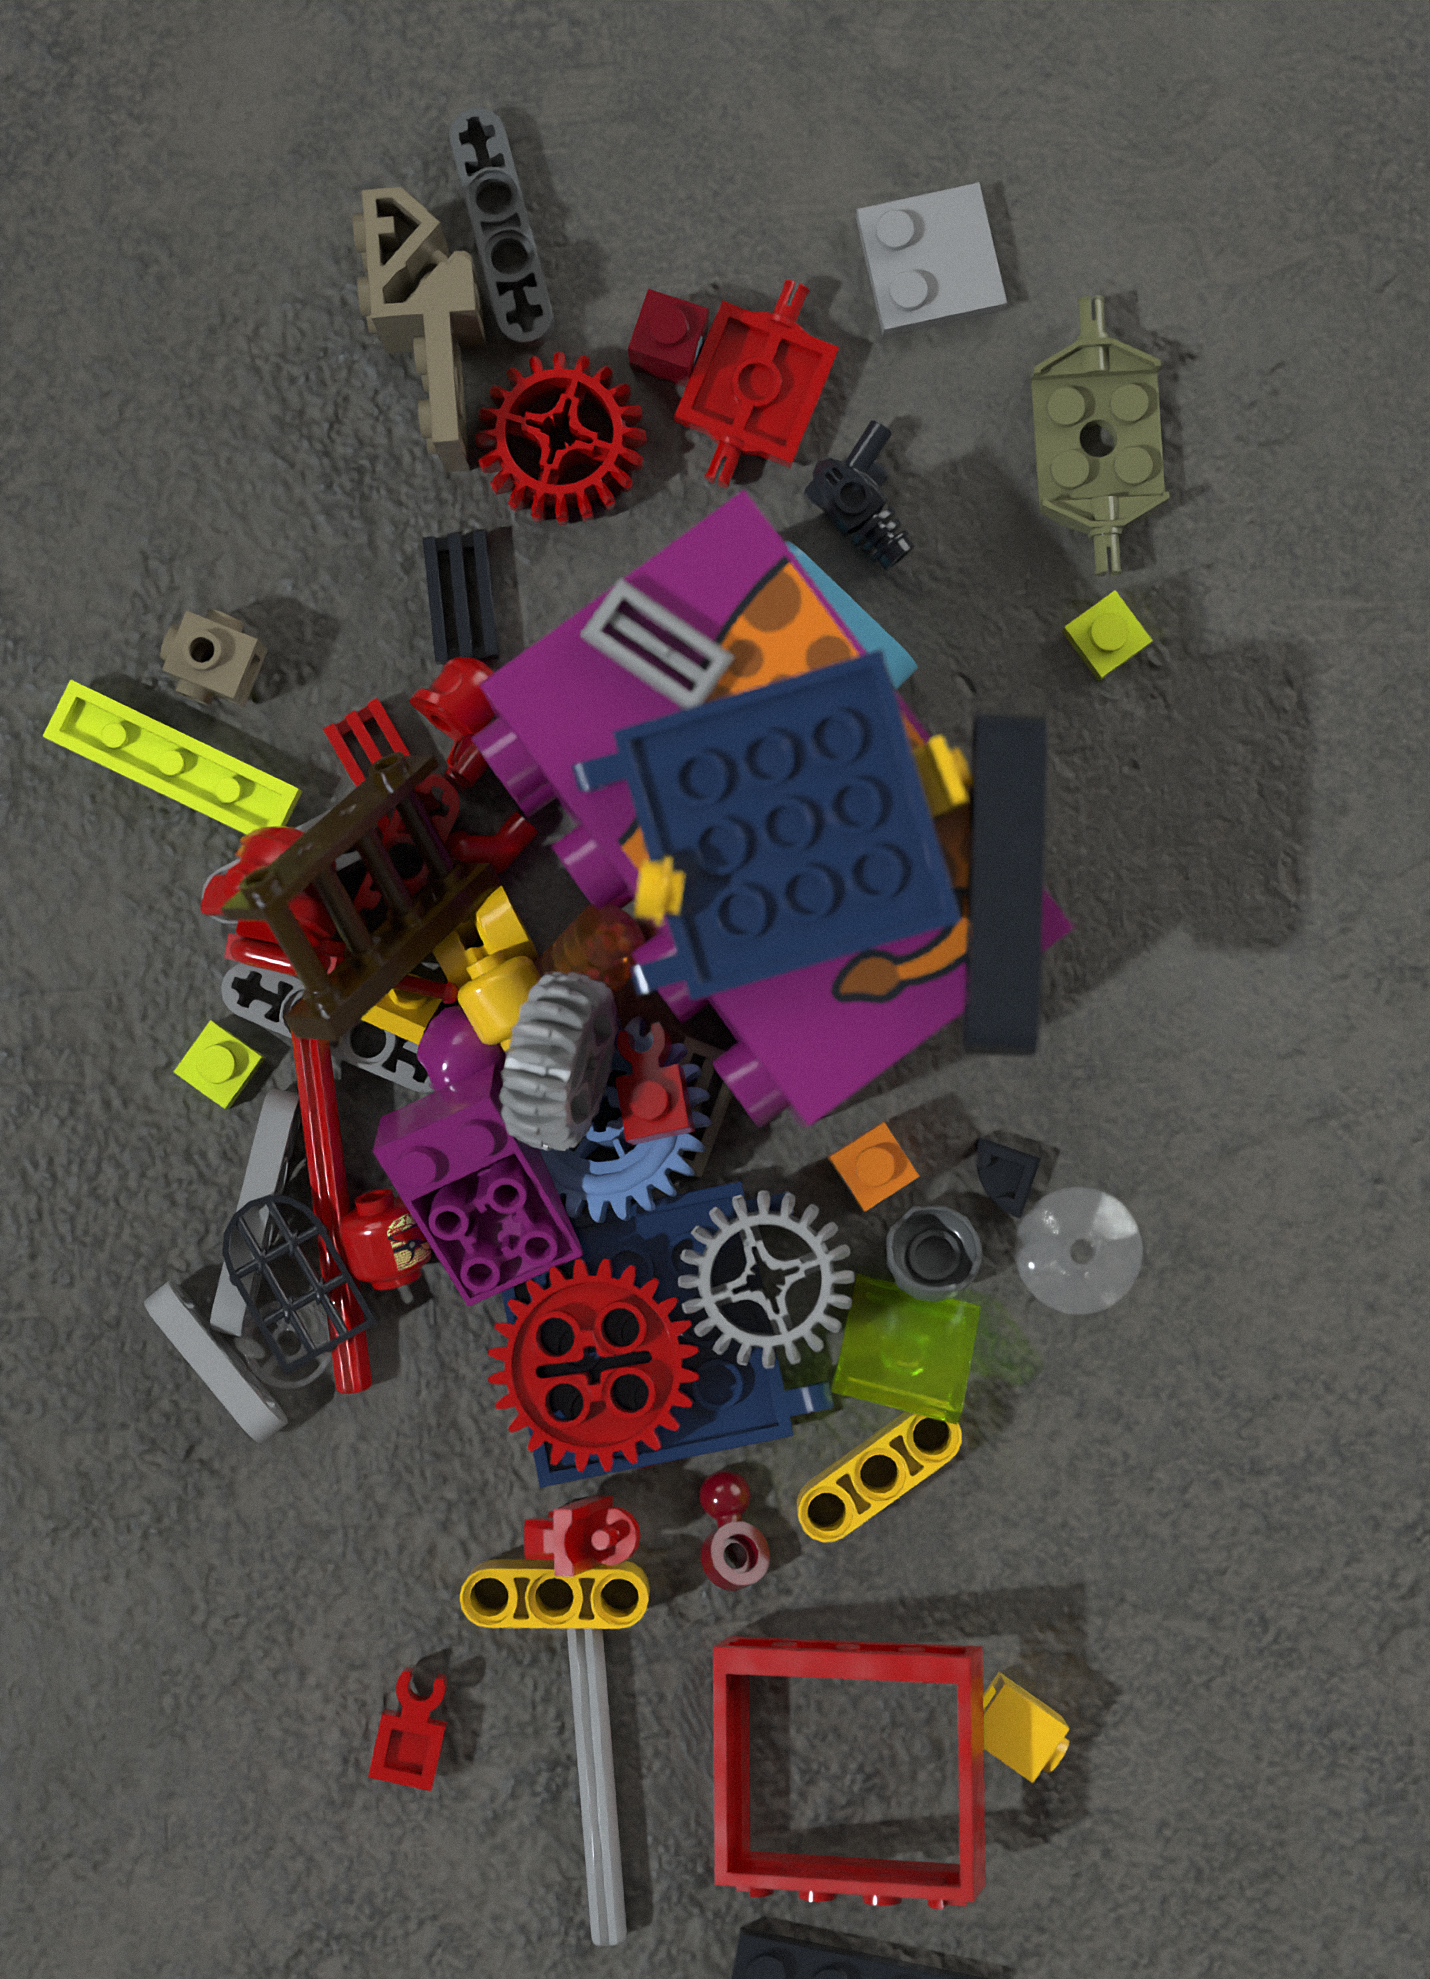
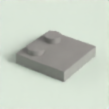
(931, 259)

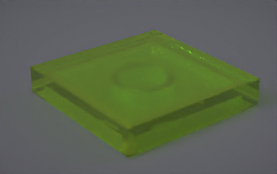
(906, 1350)

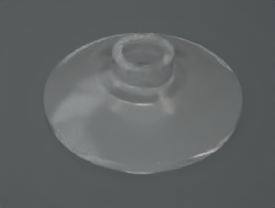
(1046, 1241)

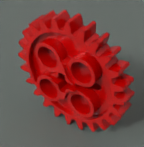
(603, 1422)

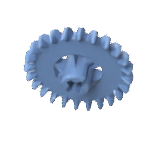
(635, 1171)

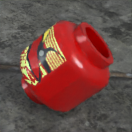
(383, 1241)

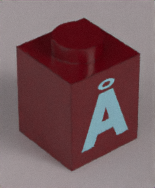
(668, 337)

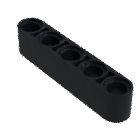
(1005, 885)

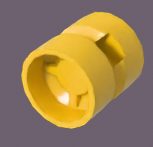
(499, 929)

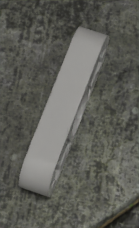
(215, 1362)

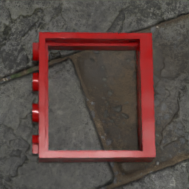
(820, 1876)

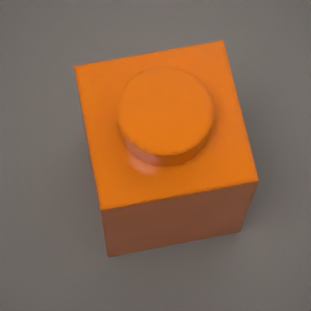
(873, 1166)

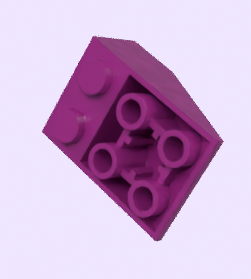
(475, 1188)

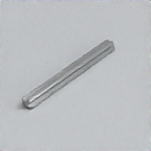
(597, 1786)

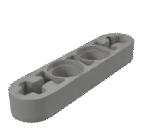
(260, 1012)
(264, 1176)

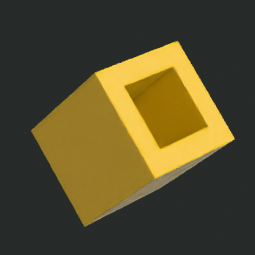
(1022, 1729)

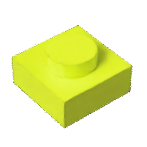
(1106, 635)
(219, 1064)

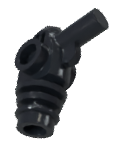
(853, 498)

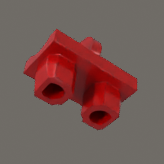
(582, 1536)

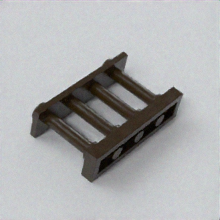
(413, 922)

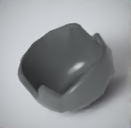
(933, 1252)

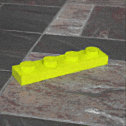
(169, 761)

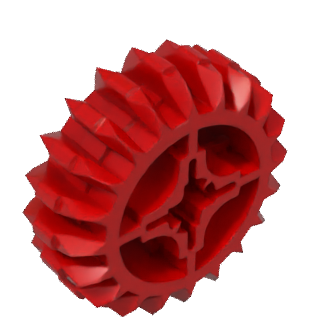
(534, 429)

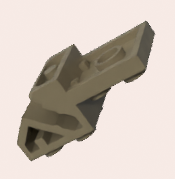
(421, 305)

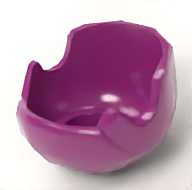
(454, 1051)

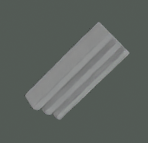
(704, 681)

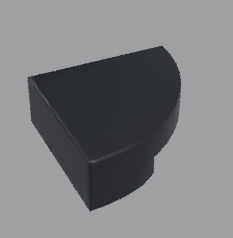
(1005, 1175)

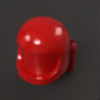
(460, 711)

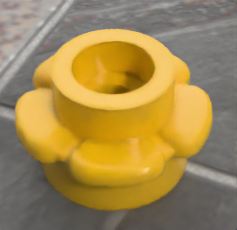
(658, 890)

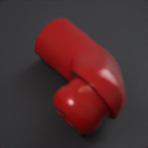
(497, 849)

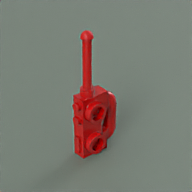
(331, 954)

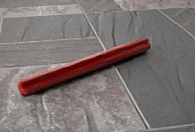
(330, 1201)

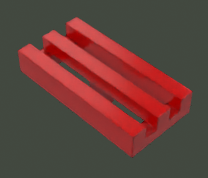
(355, 723)

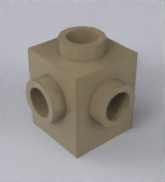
(229, 671)

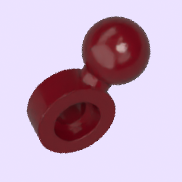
(726, 1498)

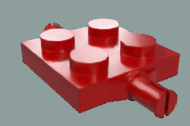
(756, 384)

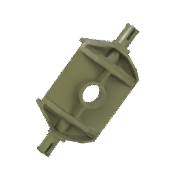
(1106, 387)

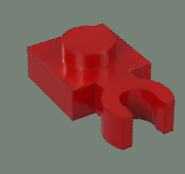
(655, 1096)
(410, 1740)

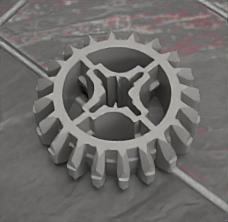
(559, 1061)
(713, 1297)

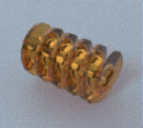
(596, 946)

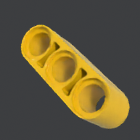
(865, 1501)
(527, 1609)

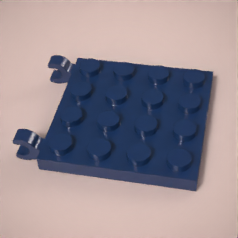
(789, 826)
(731, 1400)

